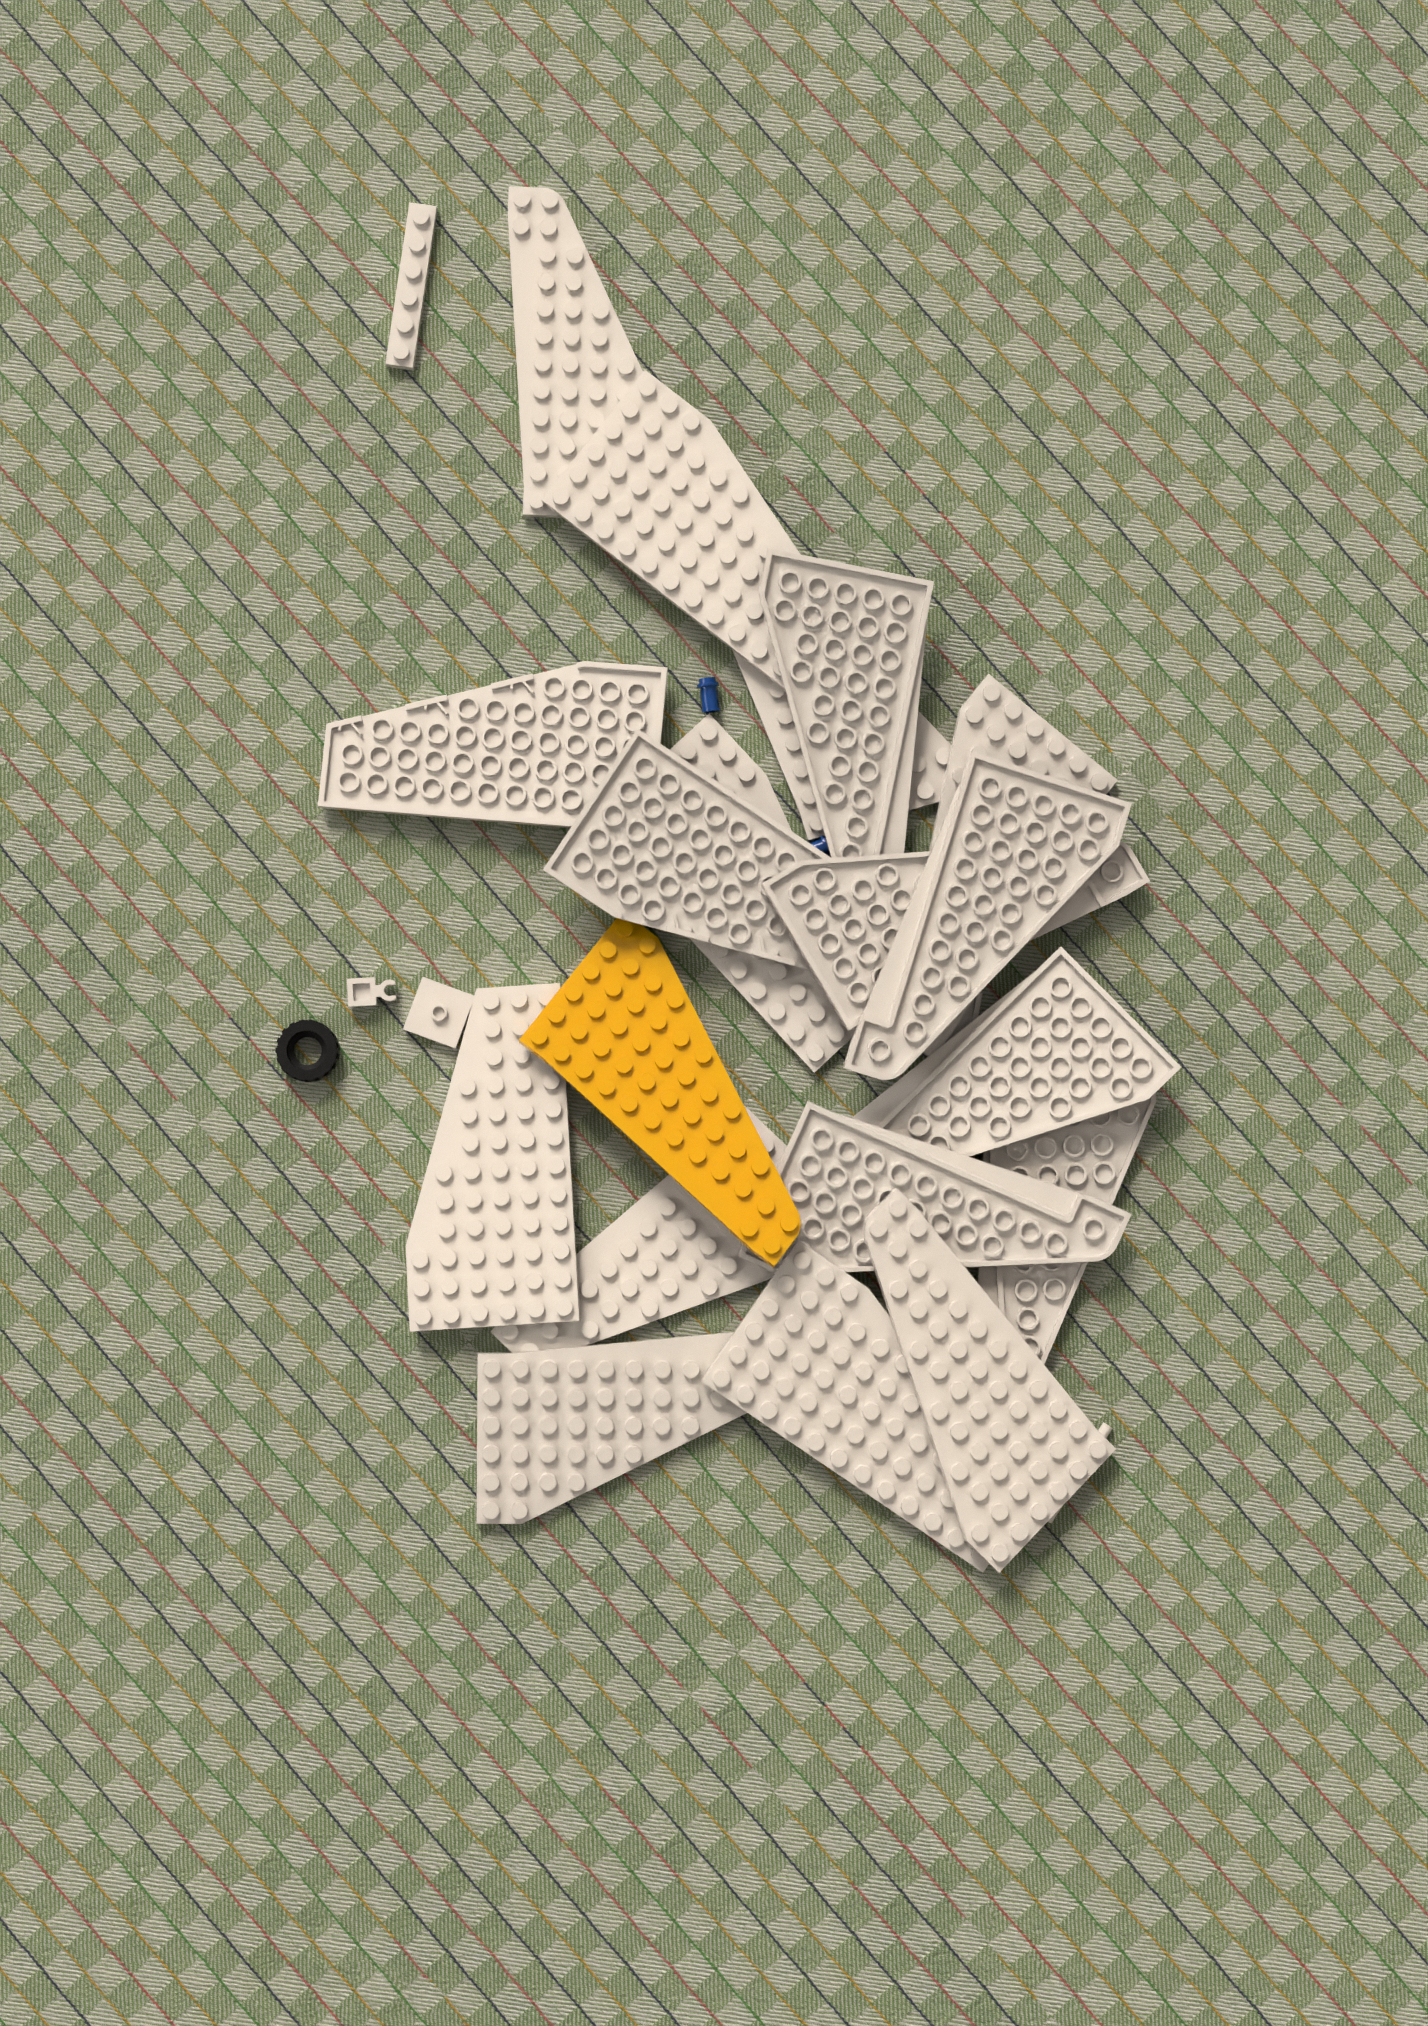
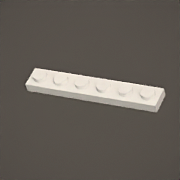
(411, 286)

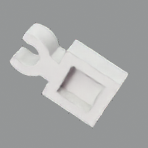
(364, 991)

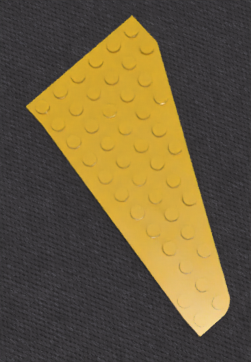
(647, 1064)

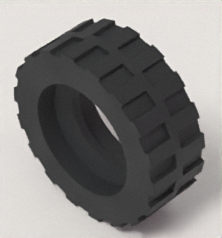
(292, 1035)

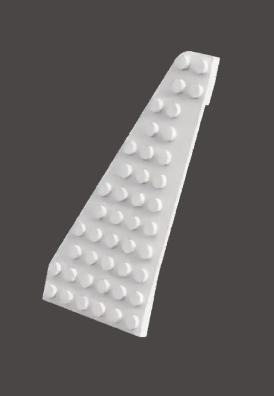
(852, 678)
(982, 1212)
(648, 1266)
(993, 1410)

